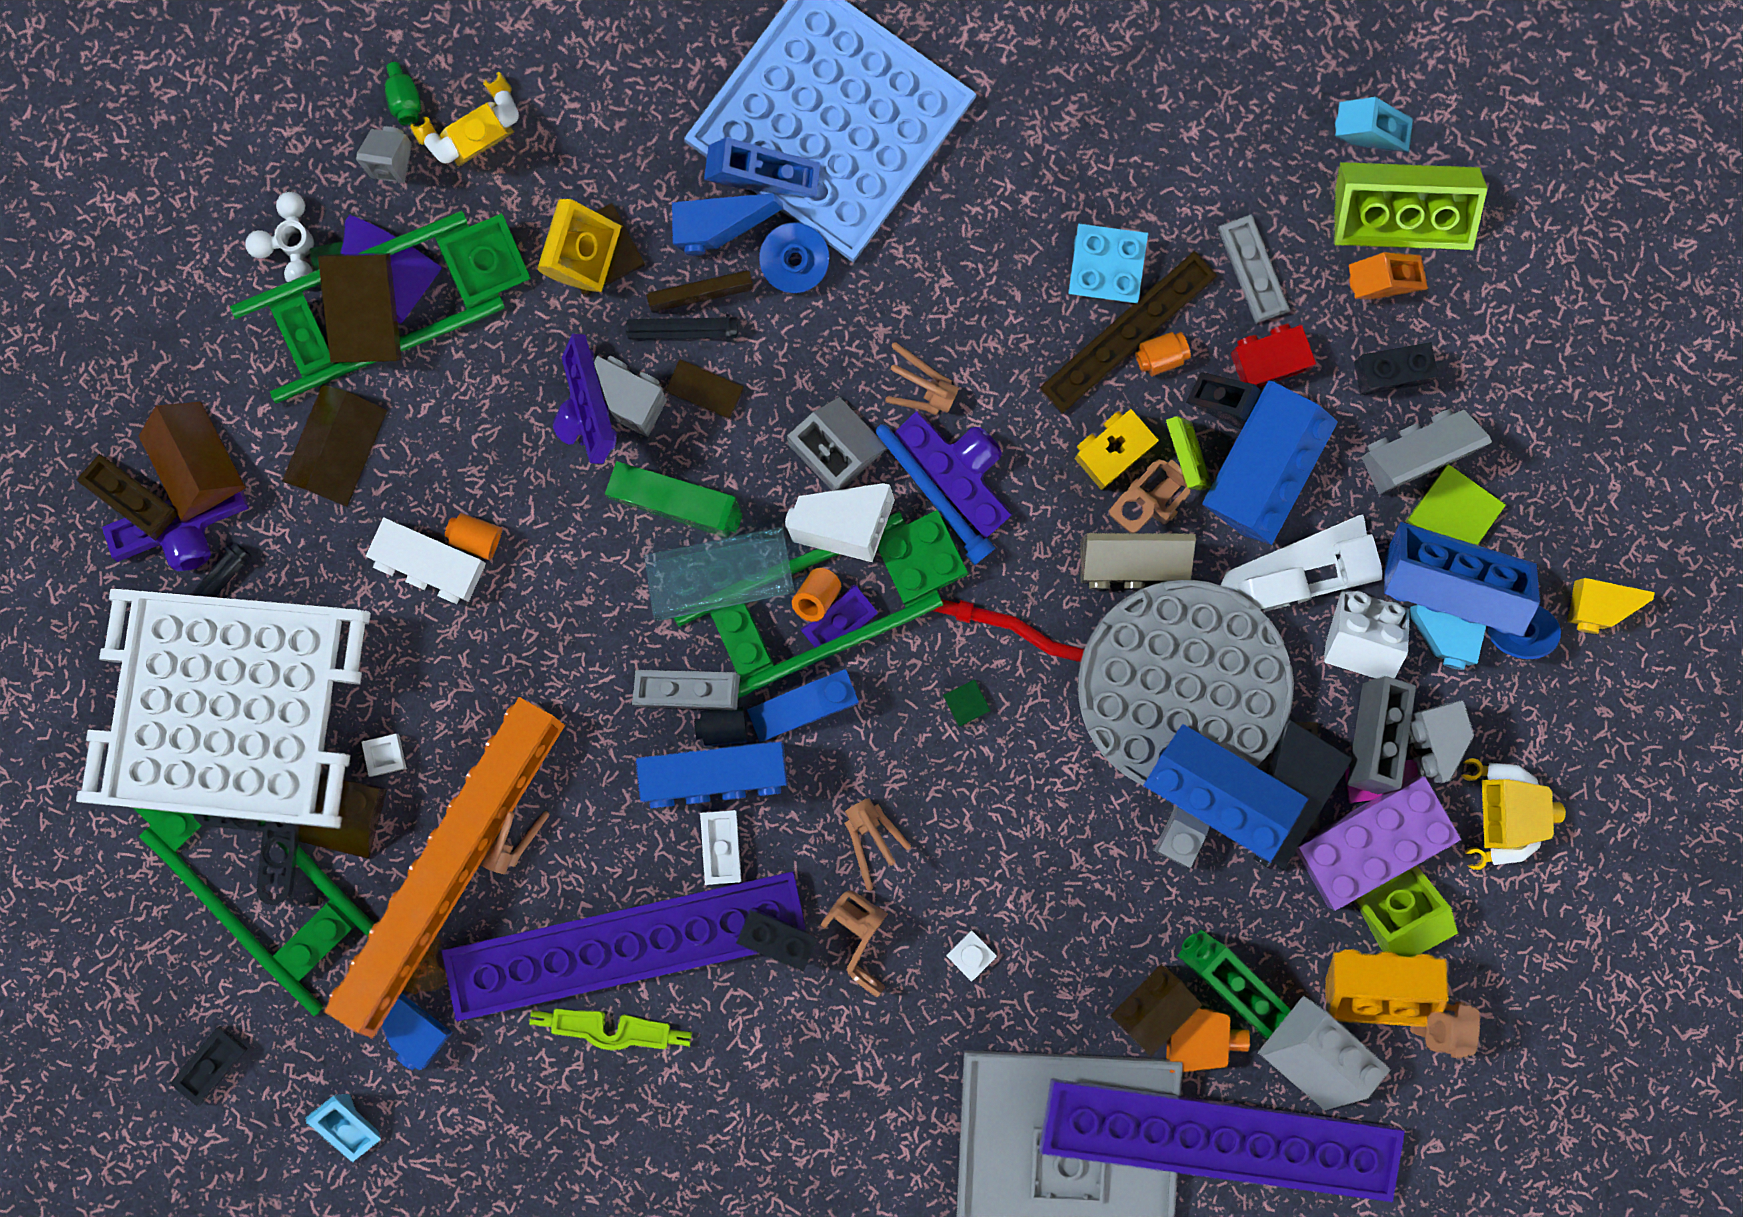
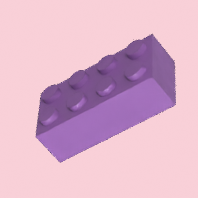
(1376, 842)

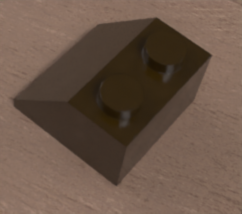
(359, 814)
(1156, 1009)

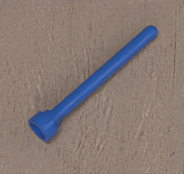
(975, 545)

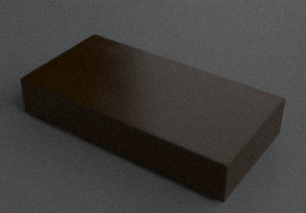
(704, 389)

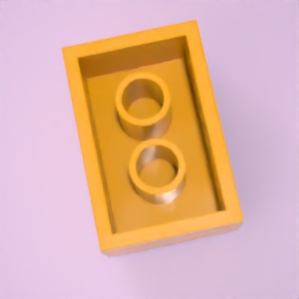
(1385, 988)

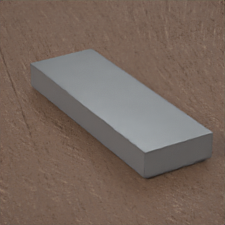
(1253, 269)
(686, 689)

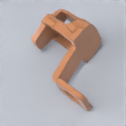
(1152, 502)
(864, 926)
(1450, 1033)

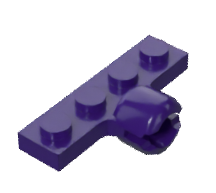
(585, 409)
(958, 469)
(181, 542)

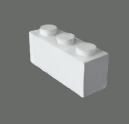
(425, 561)

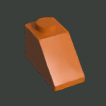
(1387, 275)

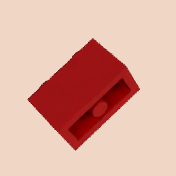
(1274, 356)

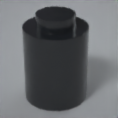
(721, 726)

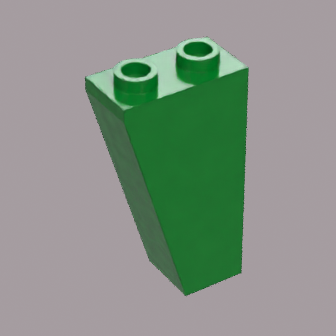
(674, 499)
(1234, 982)

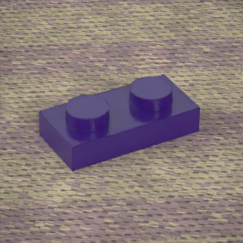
(843, 616)

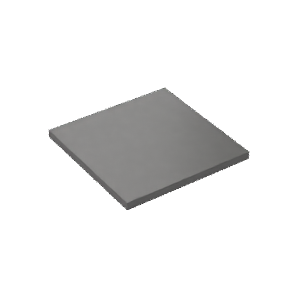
(1002, 1133)

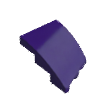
(410, 268)

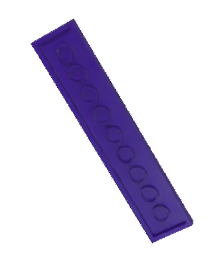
(613, 947)
(1221, 1140)

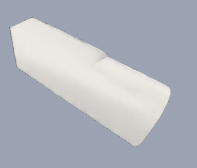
(1280, 575)

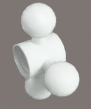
(261, 244)

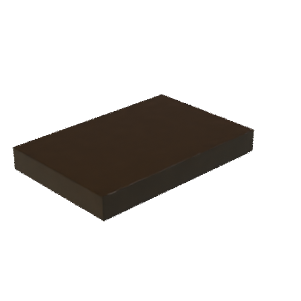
(360, 307)

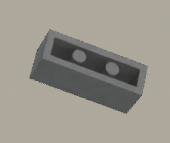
(1381, 735)

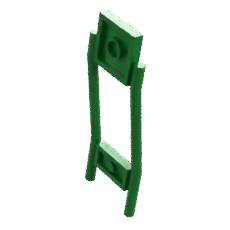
(479, 260)
(919, 562)
(305, 949)

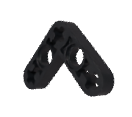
(271, 834)

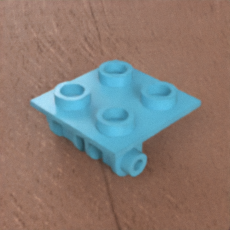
(1108, 263)

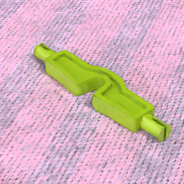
(592, 1023)

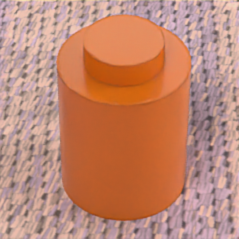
(473, 535)
(816, 594)

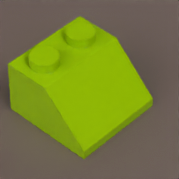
(1407, 914)

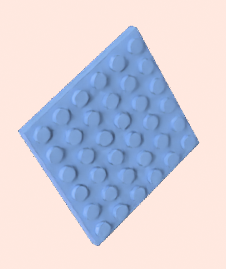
(842, 95)

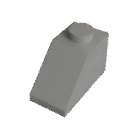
(385, 154)
(1182, 838)

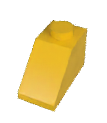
(1603, 604)

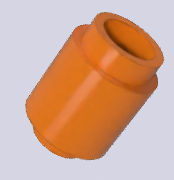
(1163, 353)

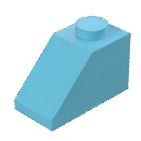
(1373, 125)
(1449, 636)

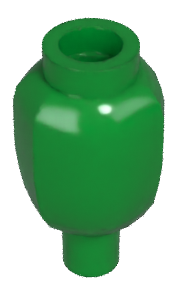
(402, 95)

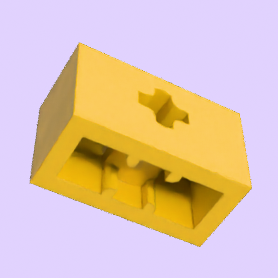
(1135, 442)

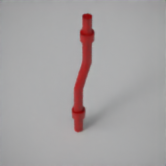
(966, 612)

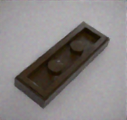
(700, 291)
(127, 496)

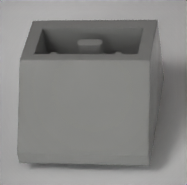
(630, 398)
(835, 444)
(1447, 733)

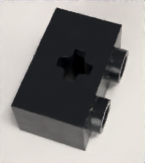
(1396, 368)
(777, 939)

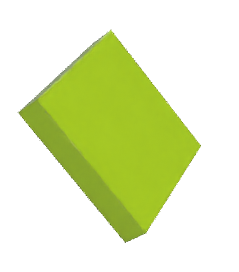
(1189, 453)
(1456, 507)

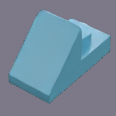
(344, 1126)

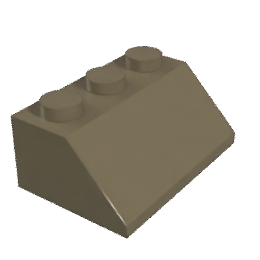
(1135, 559)

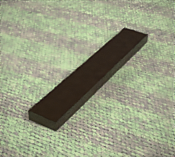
(1128, 332)

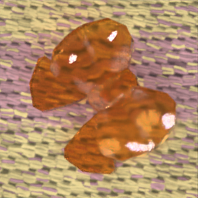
(429, 974)

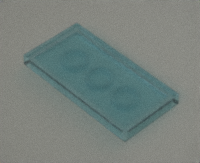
(719, 574)

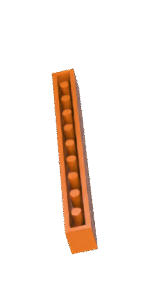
(444, 868)

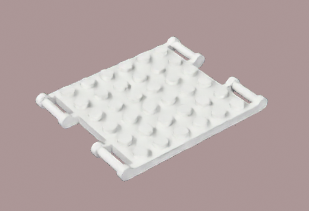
(223, 707)

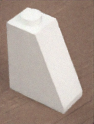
(842, 520)

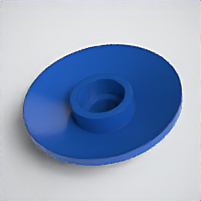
(789, 240)
(1538, 641)

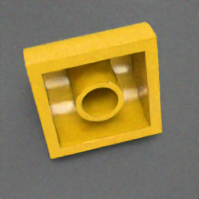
(578, 246)

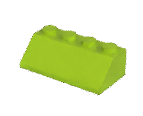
(1408, 205)

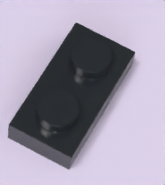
(208, 1066)

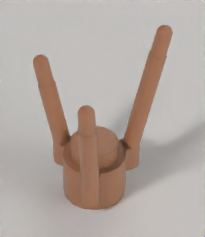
(939, 391)
(865, 818)
(500, 854)

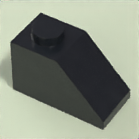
(1224, 398)

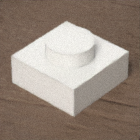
(383, 755)
(971, 955)

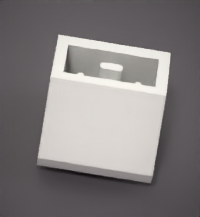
(1368, 635)

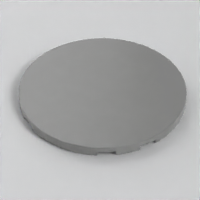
(1188, 659)

